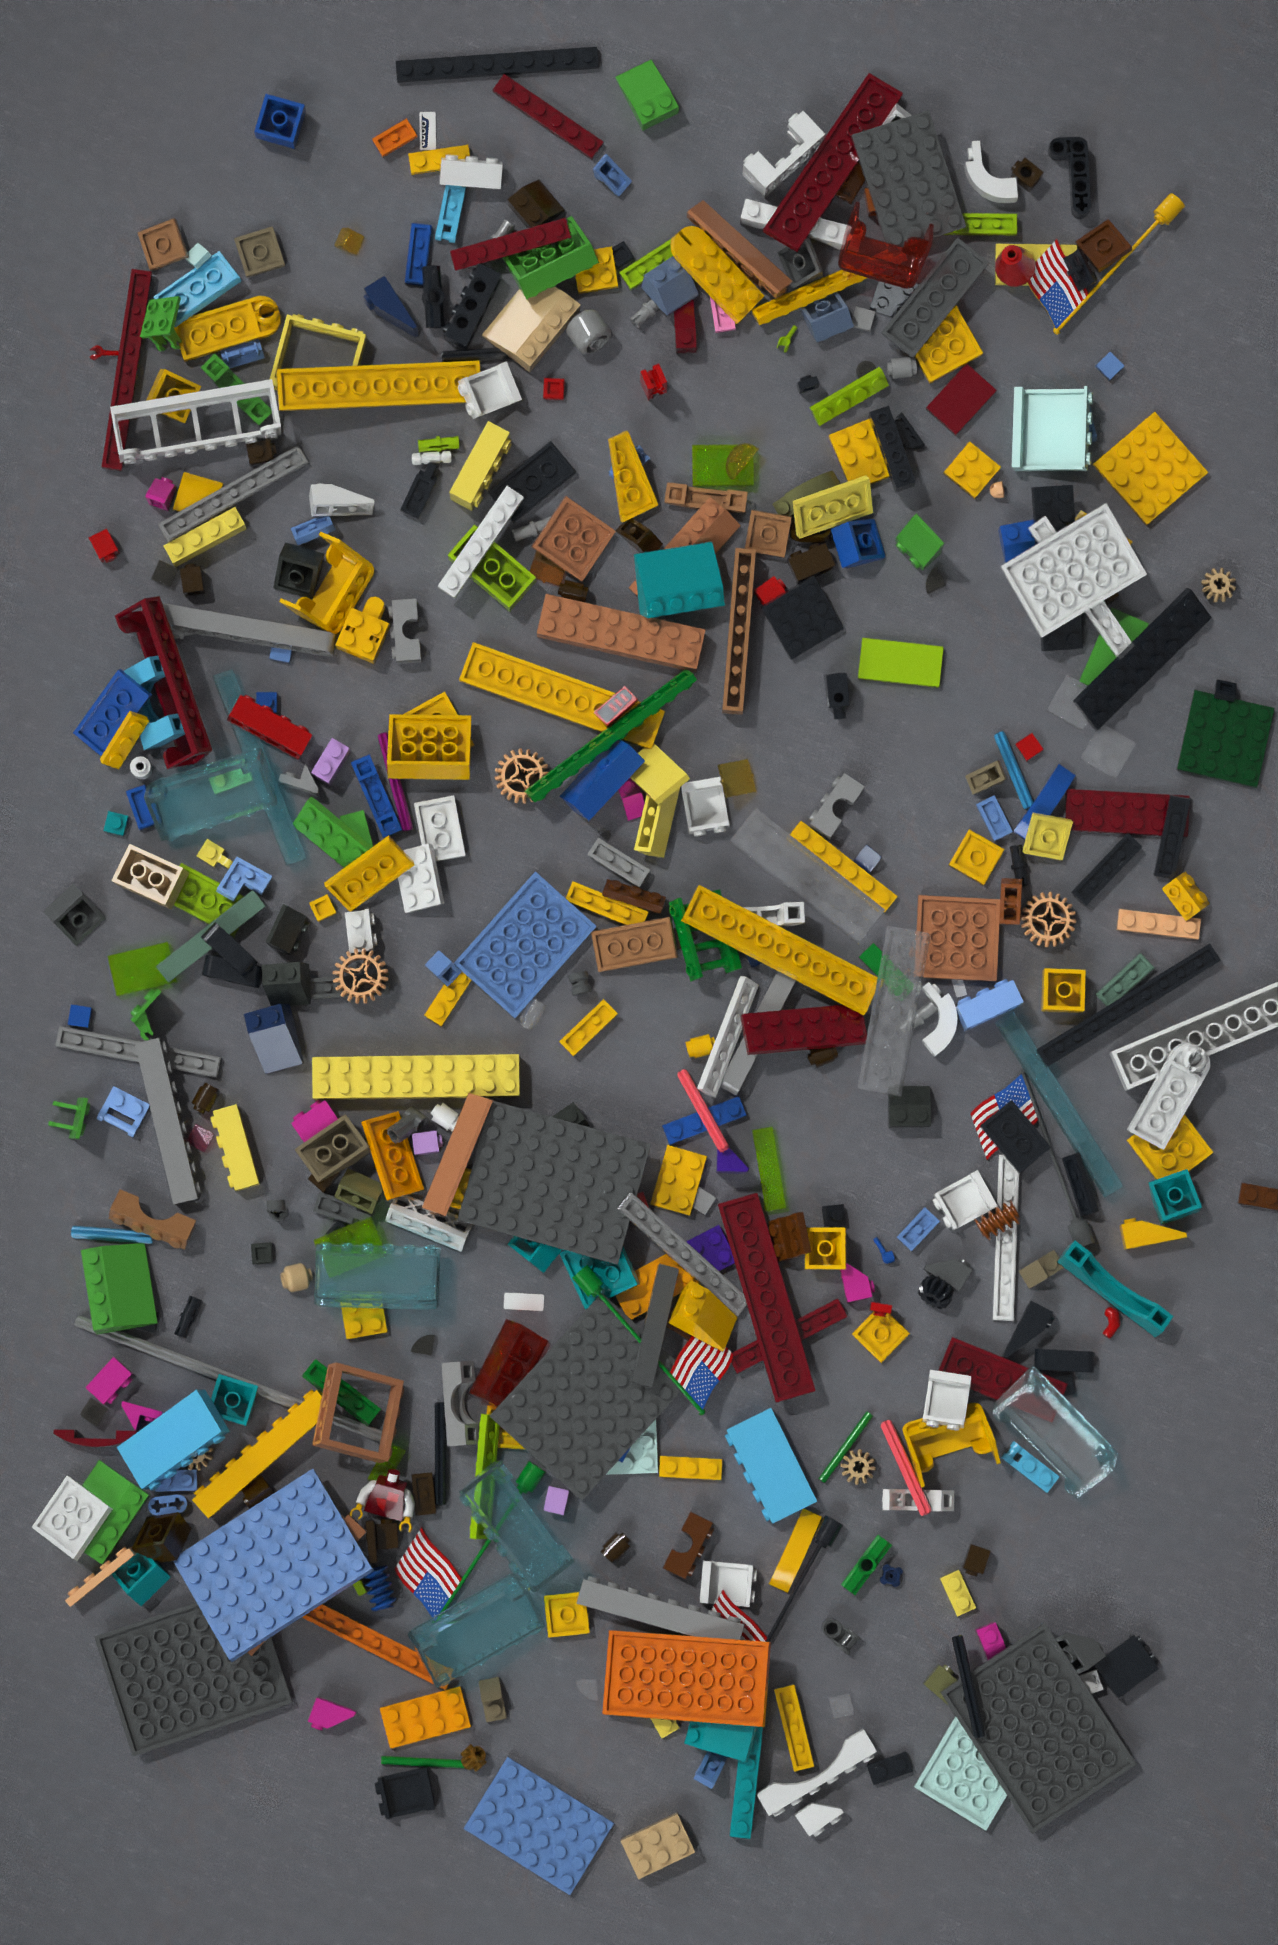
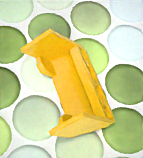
(339, 589)
(930, 1442)

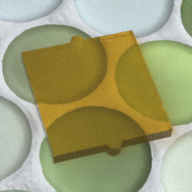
(736, 778)

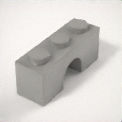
(405, 649)
(845, 790)

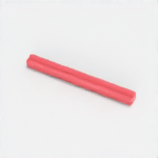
(702, 1110)
(906, 1467)

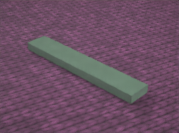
(197, 947)

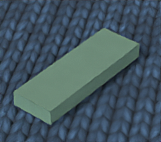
(1125, 980)

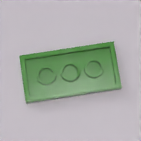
(1102, 654)

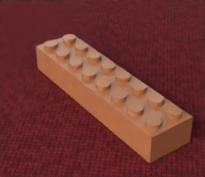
(620, 633)

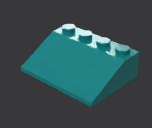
(678, 580)
(722, 1739)

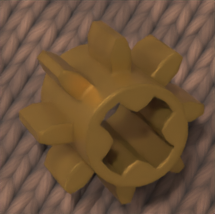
(473, 1757)

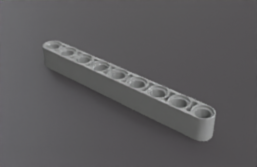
(250, 630)

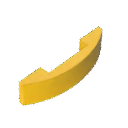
(795, 1550)

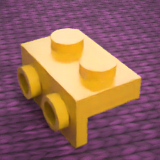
(1185, 895)

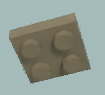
(259, 252)

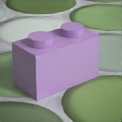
(330, 761)

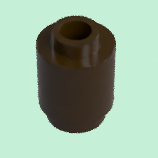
(573, 591)
(822, 1056)
(205, 1098)
(615, 1547)

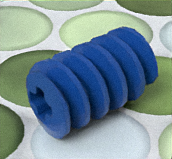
(379, 1588)

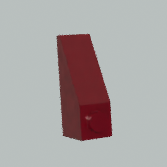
(685, 329)

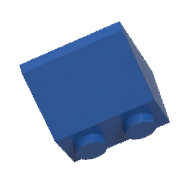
(1015, 539)
(858, 543)

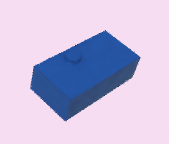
(602, 779)

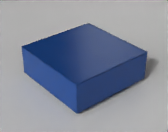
(79, 1016)

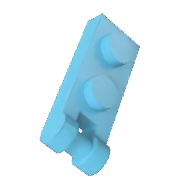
(450, 212)
(1030, 1467)

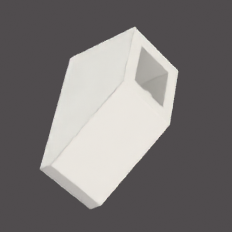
(816, 1816)

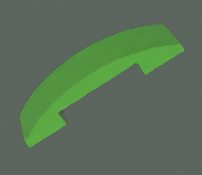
(224, 377)

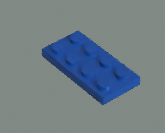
(110, 710)

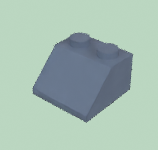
(669, 286)
(827, 317)

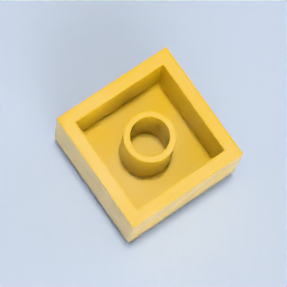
(1063, 990)

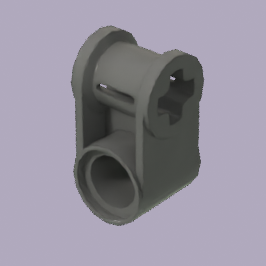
(841, 1635)

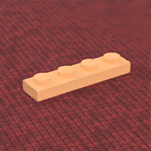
(1158, 924)
(94, 1580)

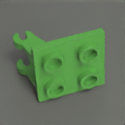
(160, 322)
(139, 1015)
(82, 1109)

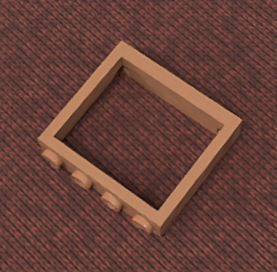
(328, 1405)

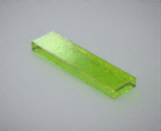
(769, 1169)

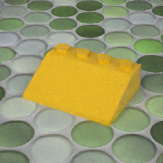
(429, 747)

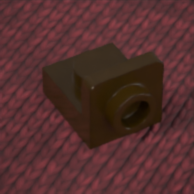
(261, 451)

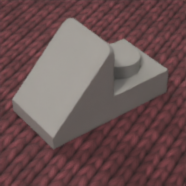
(304, 784)

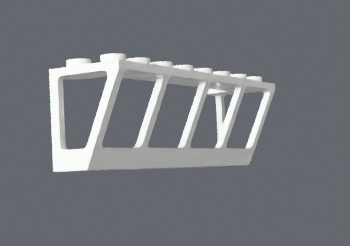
(192, 402)

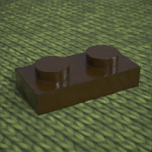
(423, 1494)

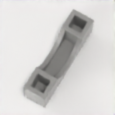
(456, 1381)

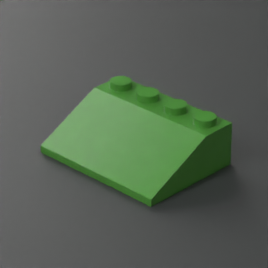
(552, 263)
(119, 1287)
(125, 1500)

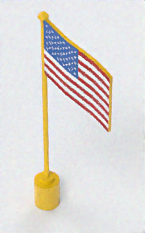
(1059, 292)

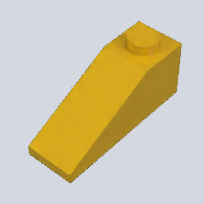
(1143, 1233)

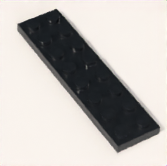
(1058, 507)
(1142, 659)

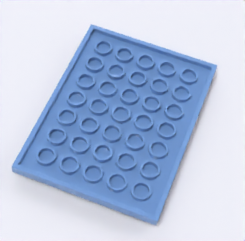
(272, 1565)

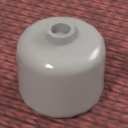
(588, 331)

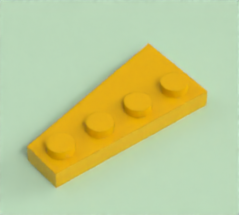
(631, 483)

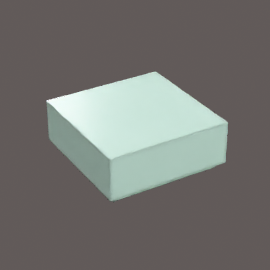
(198, 256)

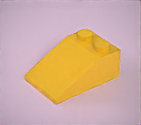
(703, 1316)

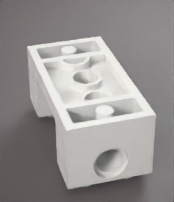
(807, 139)

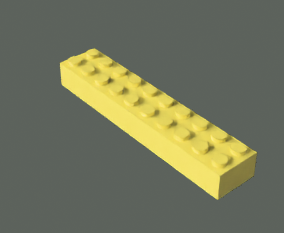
(415, 1077)

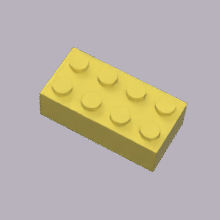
(480, 465)

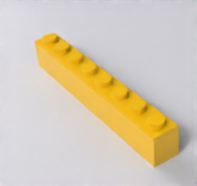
(260, 1456)

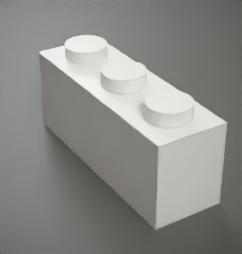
(471, 172)

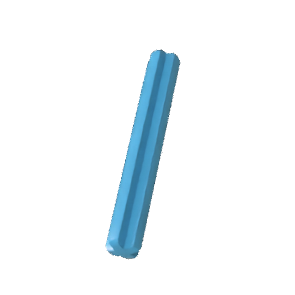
(1013, 769)
(110, 1234)

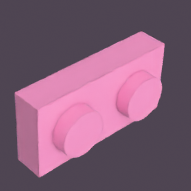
(721, 320)

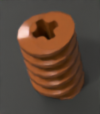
(998, 1221)

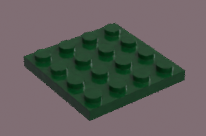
(1225, 739)

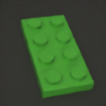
(330, 833)

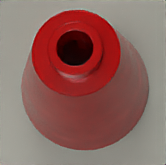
(1015, 266)

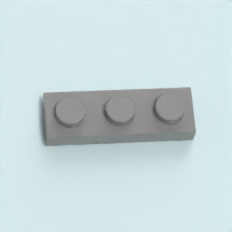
(618, 862)

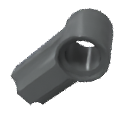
(411, 1122)

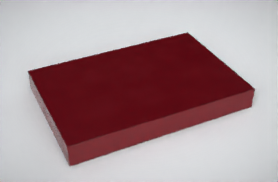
(961, 399)

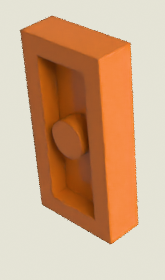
(394, 138)

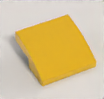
(193, 489)

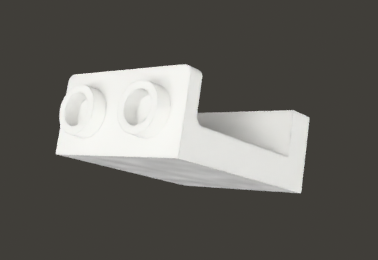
(489, 390)
(705, 806)
(964, 1200)
(946, 1400)
(730, 1577)

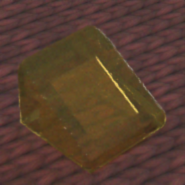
(349, 241)

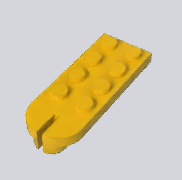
(715, 272)
(227, 327)

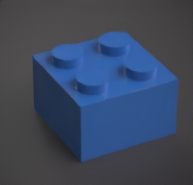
(280, 121)

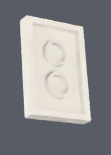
(440, 827)
(421, 883)

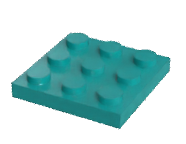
(615, 1277)

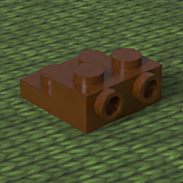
(789, 1236)

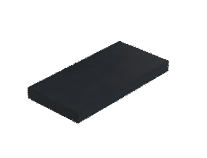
(536, 479)

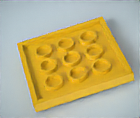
(1150, 468)

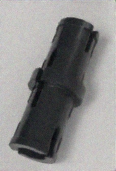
(1019, 865)
(187, 1317)

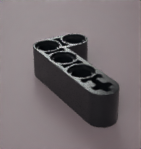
(1075, 177)

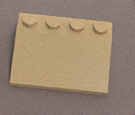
(531, 325)

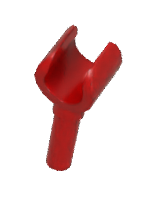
(100, 352)

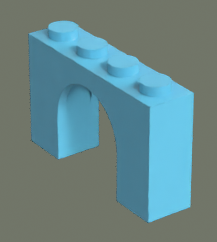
(157, 731)

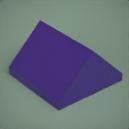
(730, 1163)

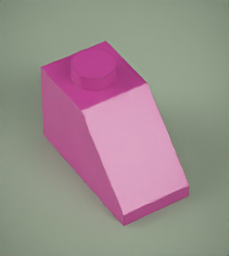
(161, 493)
(856, 1284)
(990, 1639)
(327, 1714)

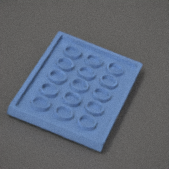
(524, 944)
(538, 1825)

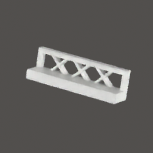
(427, 1224)

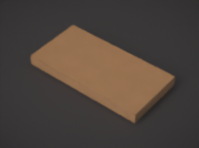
(634, 944)

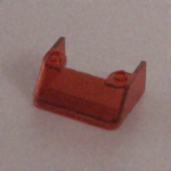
(880, 259)

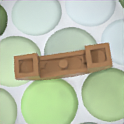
(694, 497)

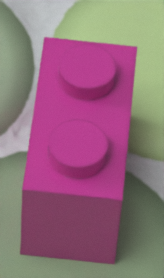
(313, 1121)
(109, 1381)

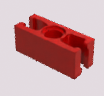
(653, 381)

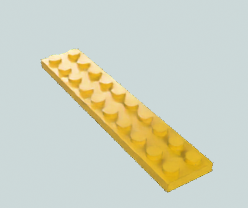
(372, 385)
(548, 691)
(780, 949)

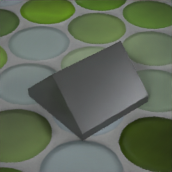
(801, 266)

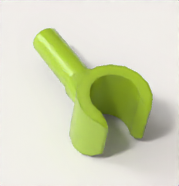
(785, 340)

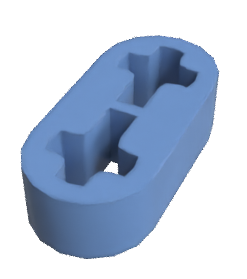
(167, 1499)

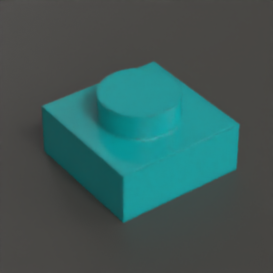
(116, 823)

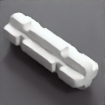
(432, 457)

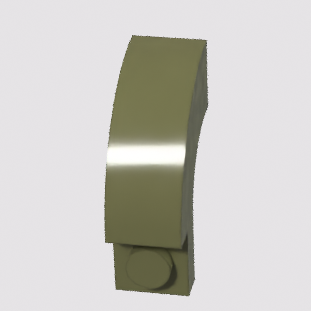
(784, 505)

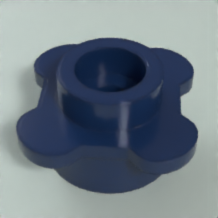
(894, 1581)

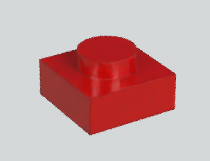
(880, 1309)

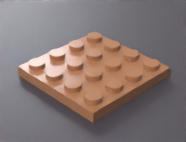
(961, 938)

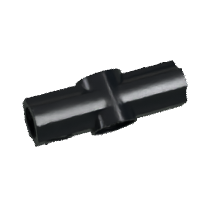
(432, 283)

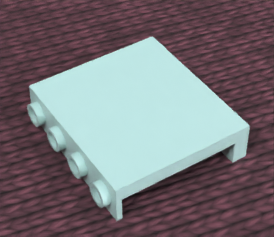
(1051, 429)

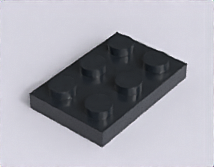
(1015, 1136)

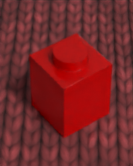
(104, 546)
(770, 590)

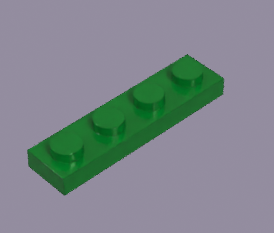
(347, 1398)

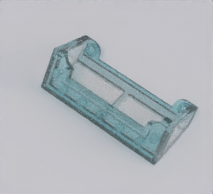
(1057, 1431)

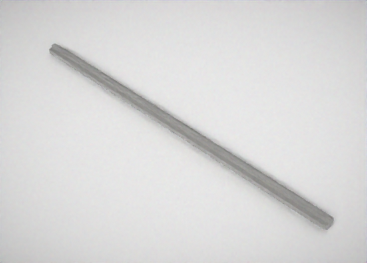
(213, 1372)

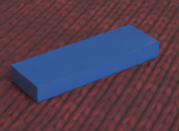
(417, 253)

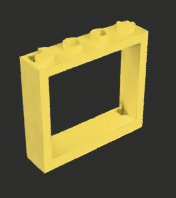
(318, 326)

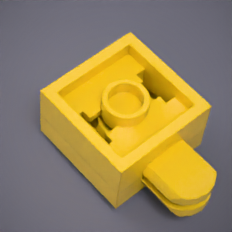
(362, 631)

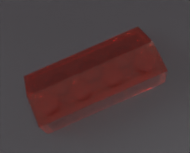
(508, 1362)

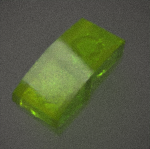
(393, 1462)

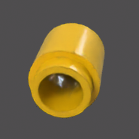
(700, 1046)

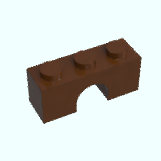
(698, 1529)

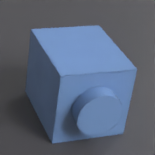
(443, 968)

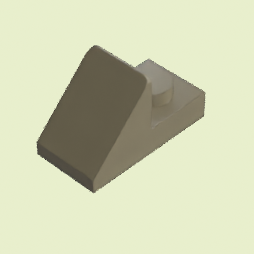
(986, 777)
(1040, 1269)
(492, 1699)

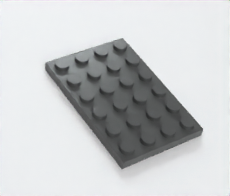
(908, 179)

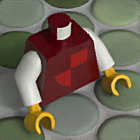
(387, 1498)

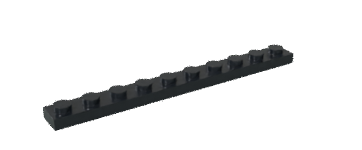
(497, 64)
(1128, 1005)

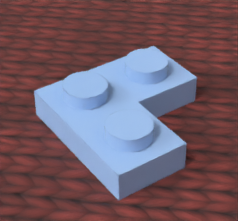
(243, 874)

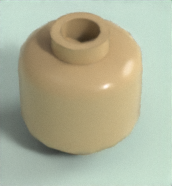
(296, 1277)

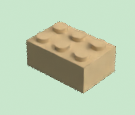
(150, 876)
(657, 1845)

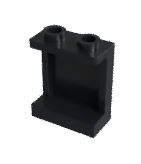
(1126, 1665)
(405, 1793)

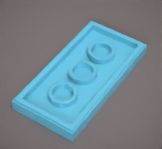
(201, 286)

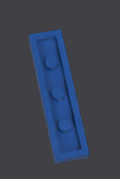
(693, 1125)

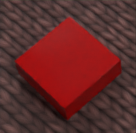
(553, 389)
(1029, 747)

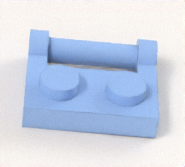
(126, 1105)

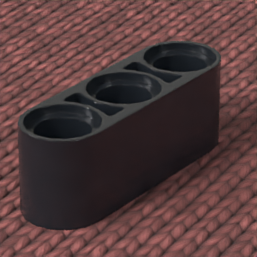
(229, 949)
(219, 969)
(1064, 1360)

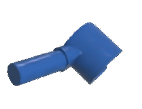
(887, 1257)

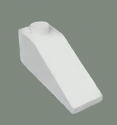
(336, 501)

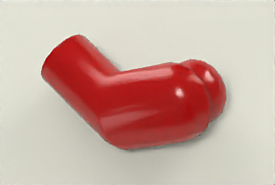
(1114, 1322)

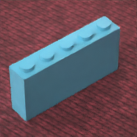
(173, 1440)
(770, 1466)

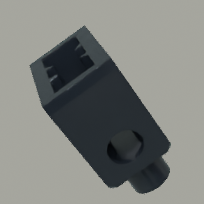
(835, 684)

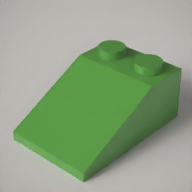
(647, 95)
(919, 543)

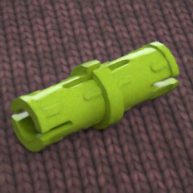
(438, 444)

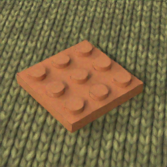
(573, 539)

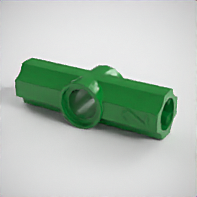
(857, 1575)

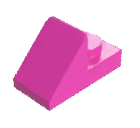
(632, 799)
(135, 1412)

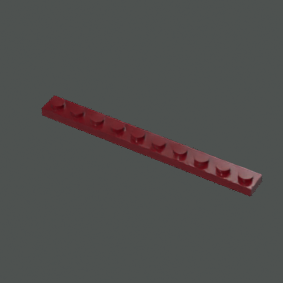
(127, 362)

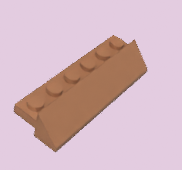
(739, 250)
(708, 524)
(457, 1154)

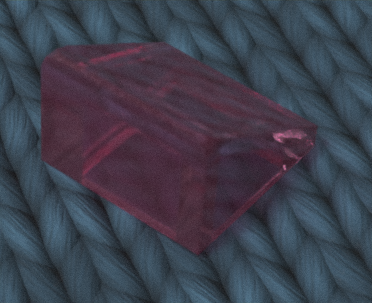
(200, 1137)

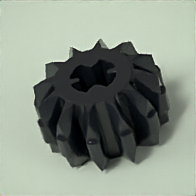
(936, 1292)

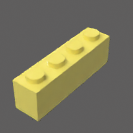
(205, 537)
(656, 826)
(236, 1148)

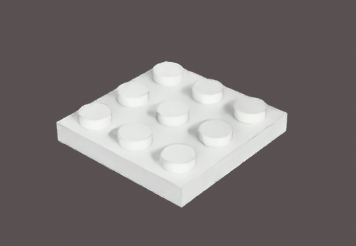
(72, 1518)

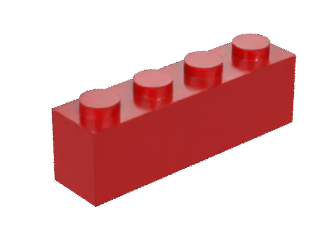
(269, 726)

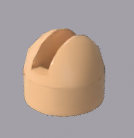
(997, 490)

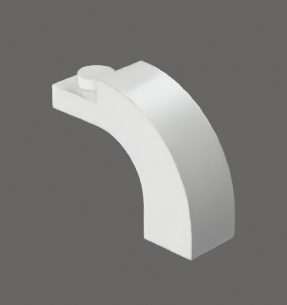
(983, 183)
(783, 915)
(947, 1022)
(902, 1499)

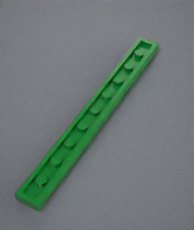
(605, 739)

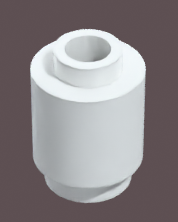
(145, 772)
(445, 1116)

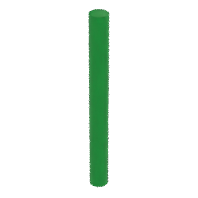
(845, 1447)
(429, 1762)

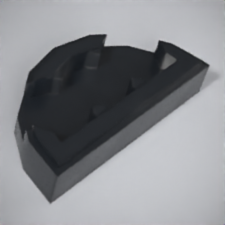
(908, 435)

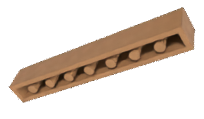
(738, 631)

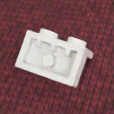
(360, 930)

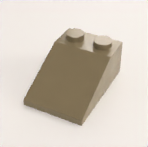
(333, 1149)

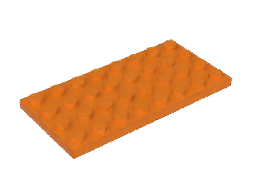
(686, 1678)

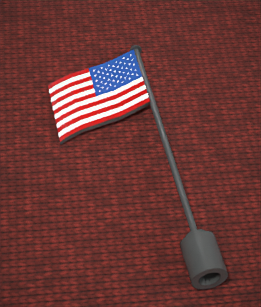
(1021, 1094)

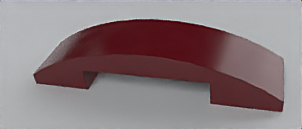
(70, 1436)

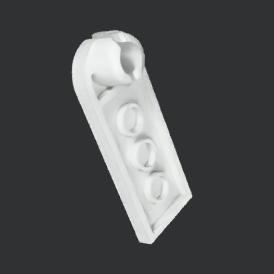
(1170, 1094)

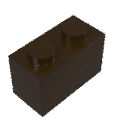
(811, 562)

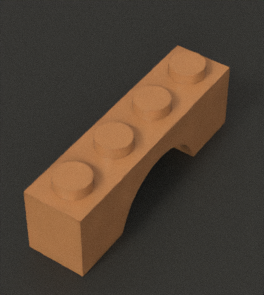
(174, 1230)

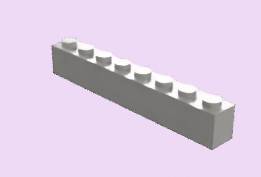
(167, 1120)
(657, 1612)

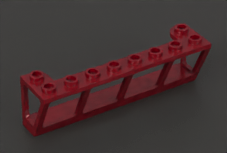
(174, 689)

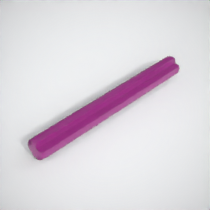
(397, 789)

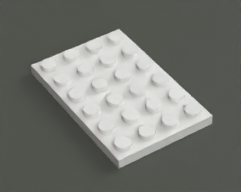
(1073, 570)

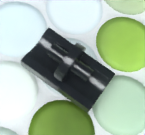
(1080, 270)

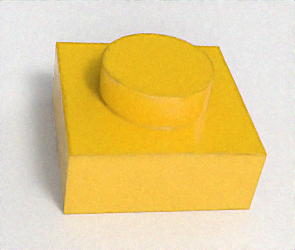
(322, 908)

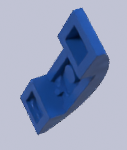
(376, 796)
(1047, 798)

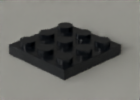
(802, 617)

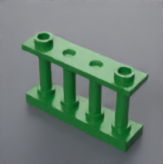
(729, 955)

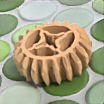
(513, 779)
(1047, 929)
(356, 985)

